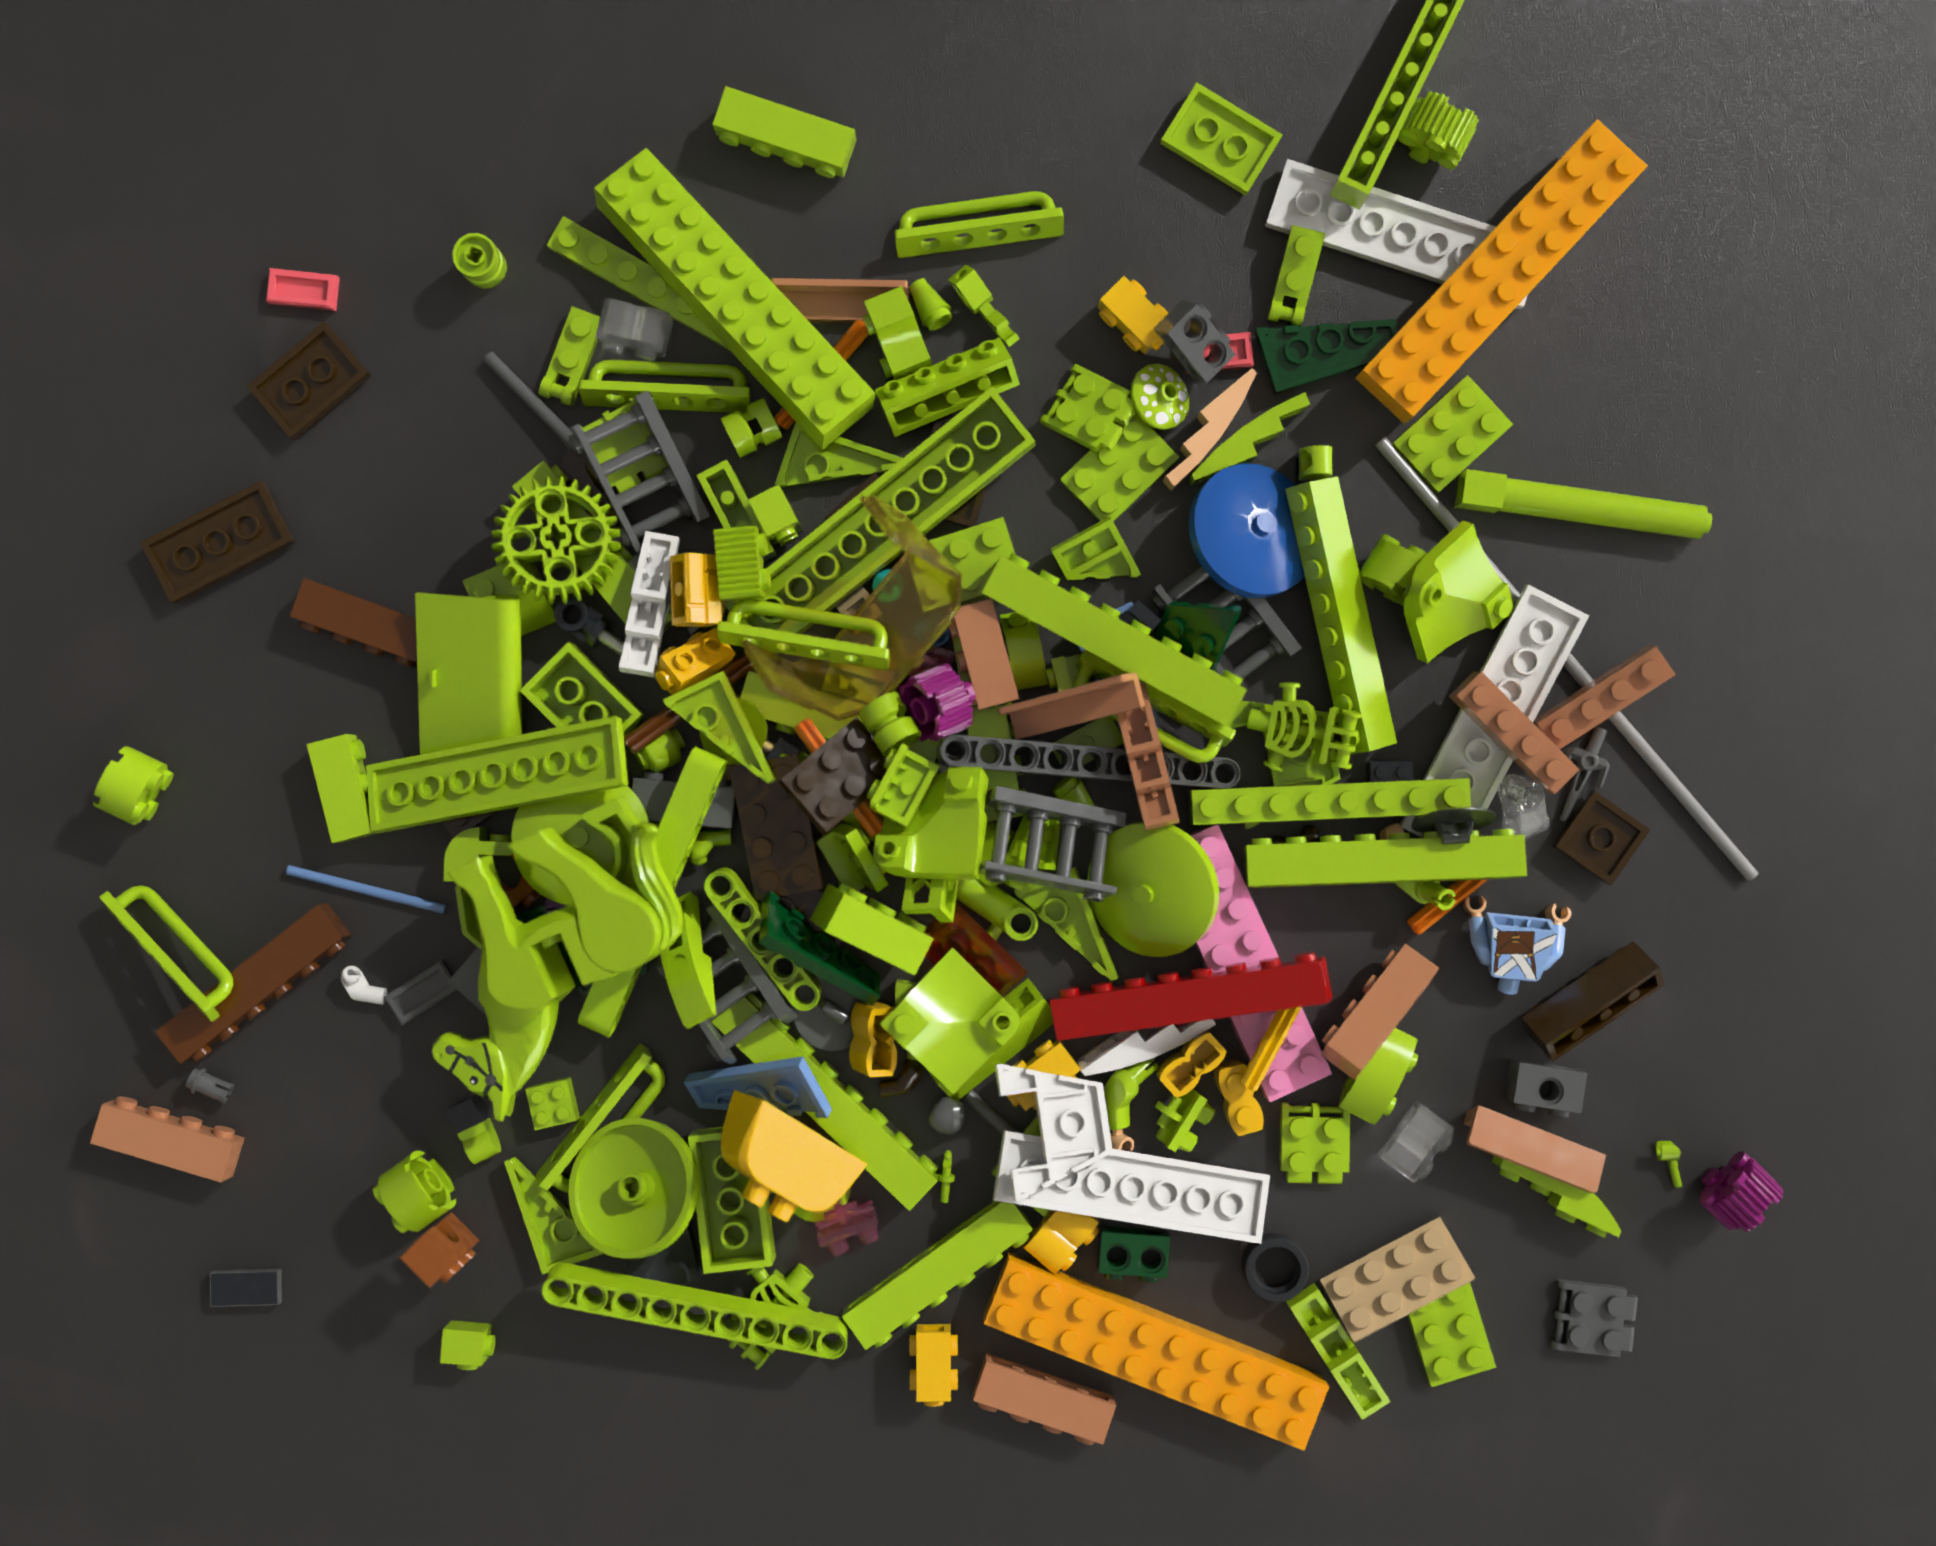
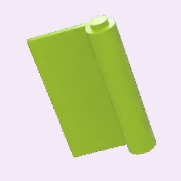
(468, 669)

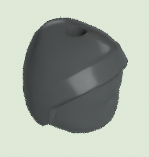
(947, 1115)

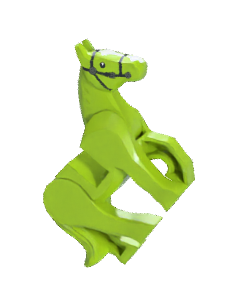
(607, 930)

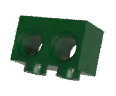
(1134, 1243)

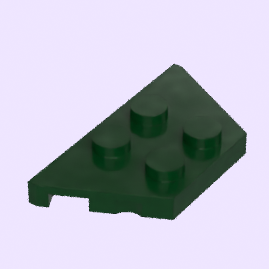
(1198, 628)

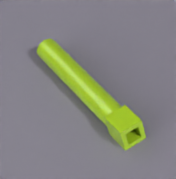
(1496, 493)

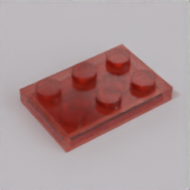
(976, 948)

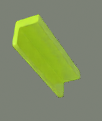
(1034, 1018)

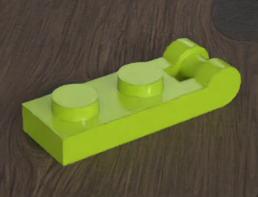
(1296, 274)
(571, 356)

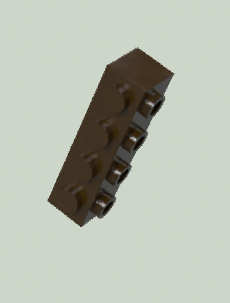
(1593, 1001)

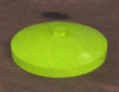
(566, 820)
(1163, 890)
(633, 1188)

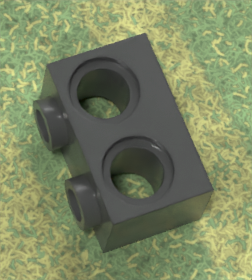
(1189, 347)

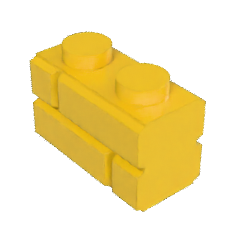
(695, 590)

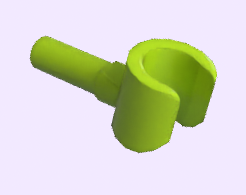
(1669, 1152)

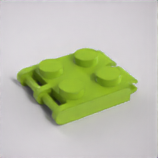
(1090, 410)
(620, 443)
(1314, 1144)

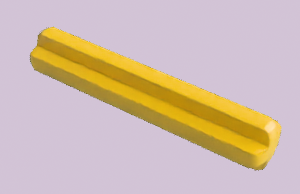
(1268, 1048)

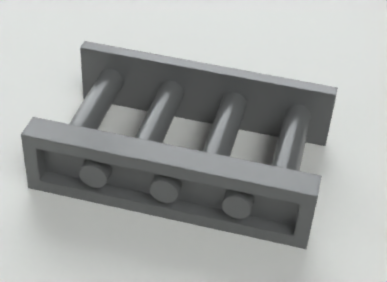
(658, 444)
(1258, 616)
(1071, 816)
(756, 980)

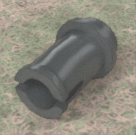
(209, 1085)

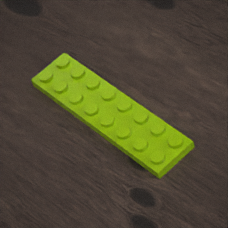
(497, 775)

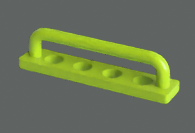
(910, 240)
(667, 396)
(803, 645)
(1218, 733)
(187, 936)
(638, 1061)

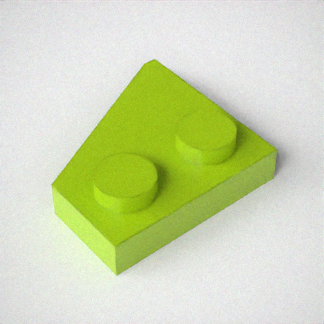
(1095, 553)
(1048, 849)

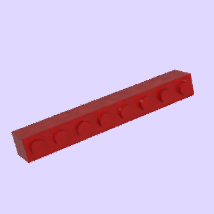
(1192, 997)

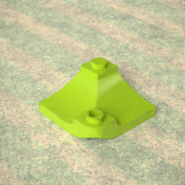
(1454, 594)
(945, 832)
(951, 1021)

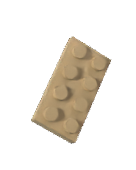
(1397, 1279)

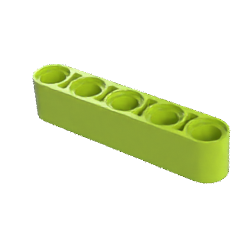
(747, 933)

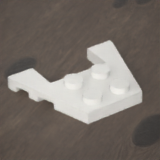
(1070, 1124)

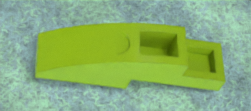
(689, 969)
(1568, 1200)

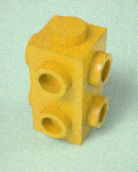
(1133, 315)
(692, 661)
(1051, 1059)
(933, 1373)

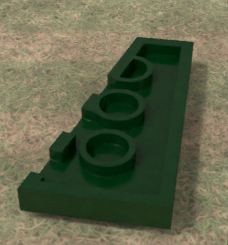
(1313, 353)
(816, 952)

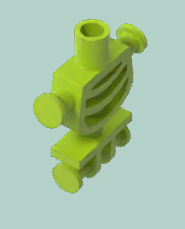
(1271, 723)
(787, 1292)

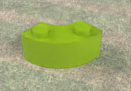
(897, 334)
(1377, 1084)

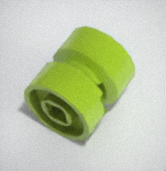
(479, 260)
(741, 433)
(888, 721)

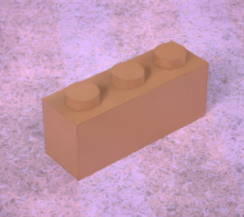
(984, 654)

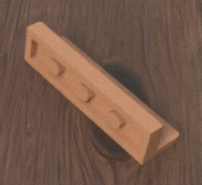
(834, 298)
(1075, 705)
(1534, 1148)

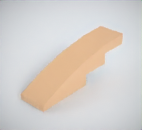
(1215, 421)

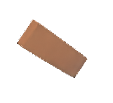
(1148, 765)

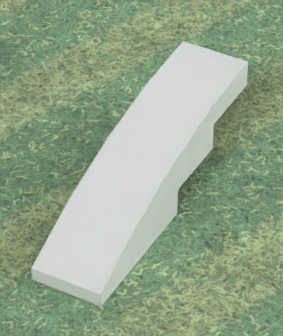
(649, 605)
(1136, 1046)

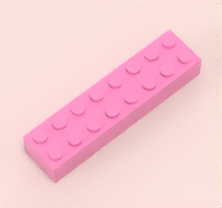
(1241, 937)

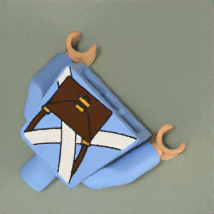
(1516, 945)

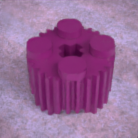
(938, 702)
(1739, 1193)

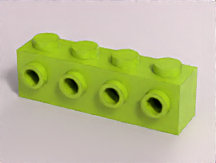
(784, 133)
(946, 386)

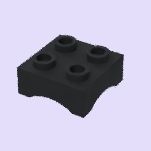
(672, 1265)

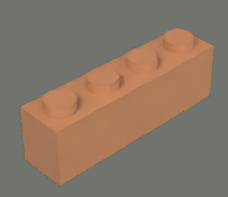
(1605, 696)
(1514, 732)
(1379, 1011)
(167, 1139)
(1044, 1399)

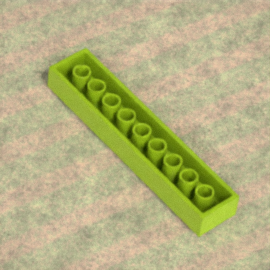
(734, 298)
(922, 486)

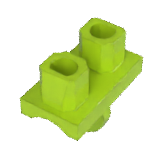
(1178, 1119)

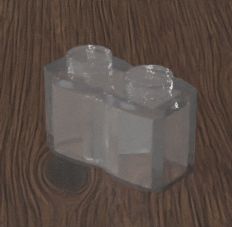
(634, 329)
(1416, 1142)

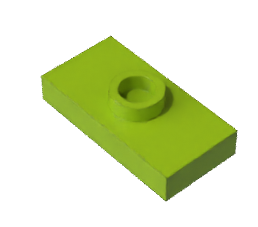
(1098, 733)

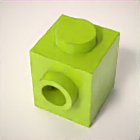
(467, 1344)

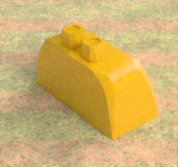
(784, 1159)

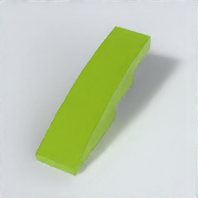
(1240, 446)
(1338, 1351)

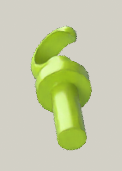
(946, 1177)

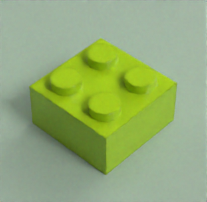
(552, 1103)

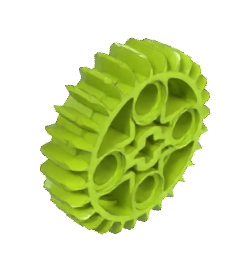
(511, 533)

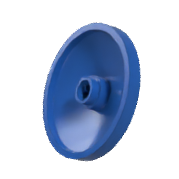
(1246, 531)

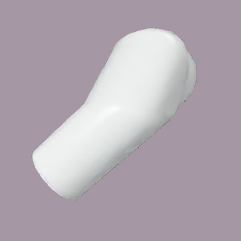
(359, 988)

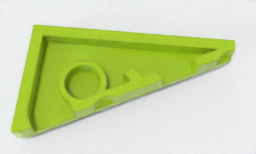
(843, 458)
(718, 715)
(1072, 921)
(547, 1221)

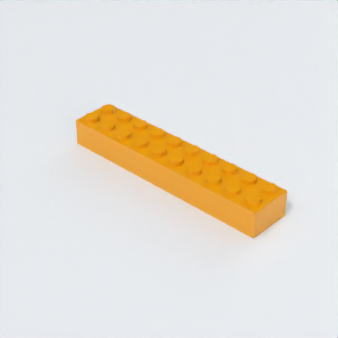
(1501, 272)
(1156, 1351)

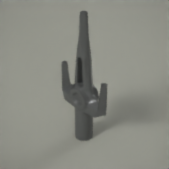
(1586, 761)

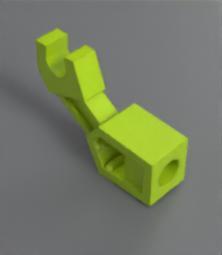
(978, 298)

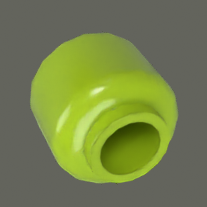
(661, 753)

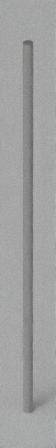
(1583, 679)

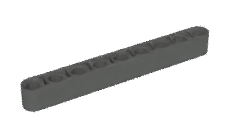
(1072, 761)

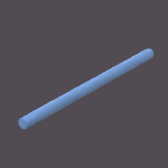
(366, 889)

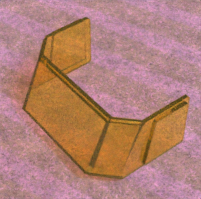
(910, 603)

